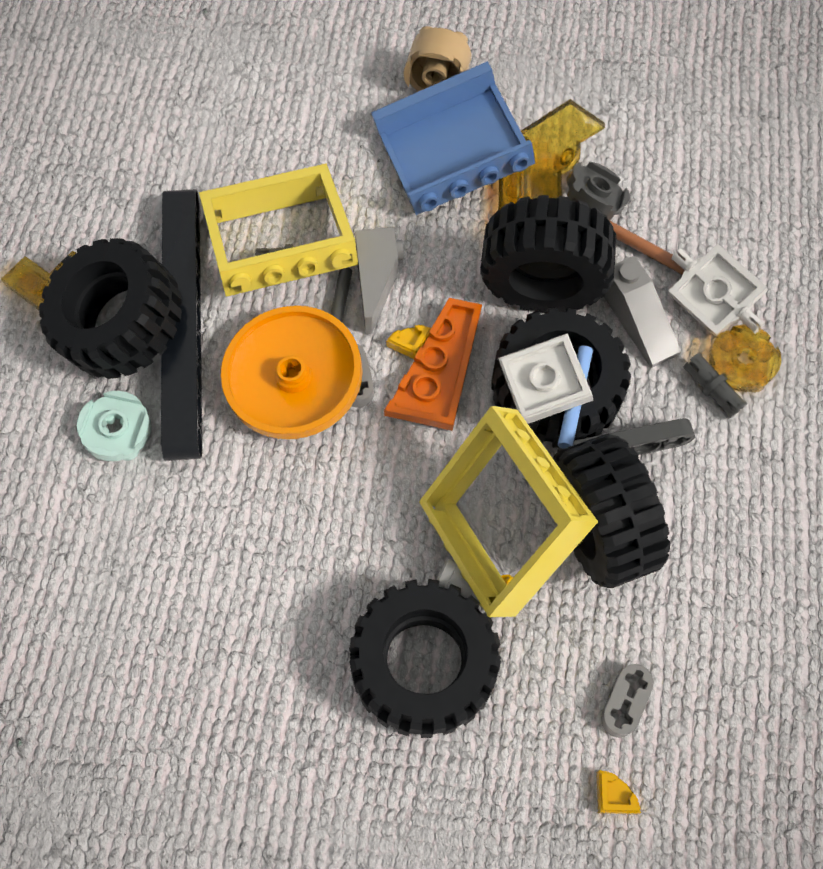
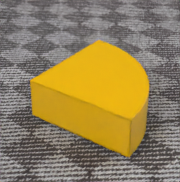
(408, 340)
(615, 795)

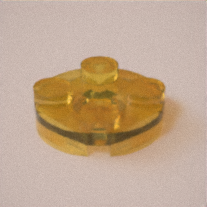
(741, 376)

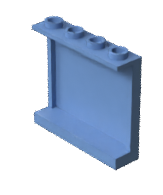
(452, 138)

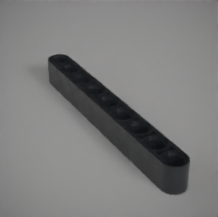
(183, 358)

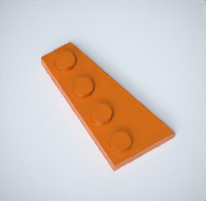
(437, 376)

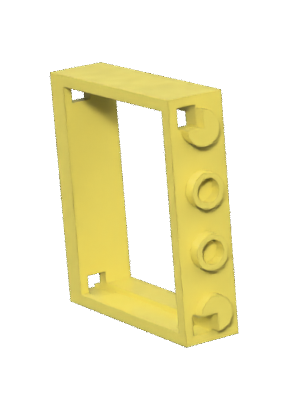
(269, 195)
(559, 497)

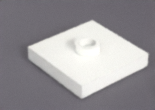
(545, 379)

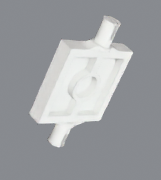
(717, 290)

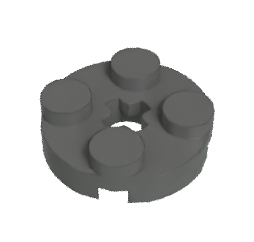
(597, 188)

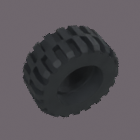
(548, 254)
(84, 288)
(606, 373)
(621, 496)
(433, 607)

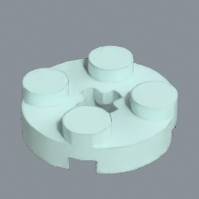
(121, 444)

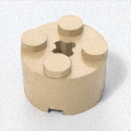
(436, 57)

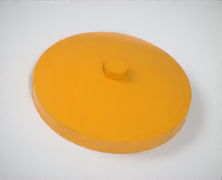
(291, 372)

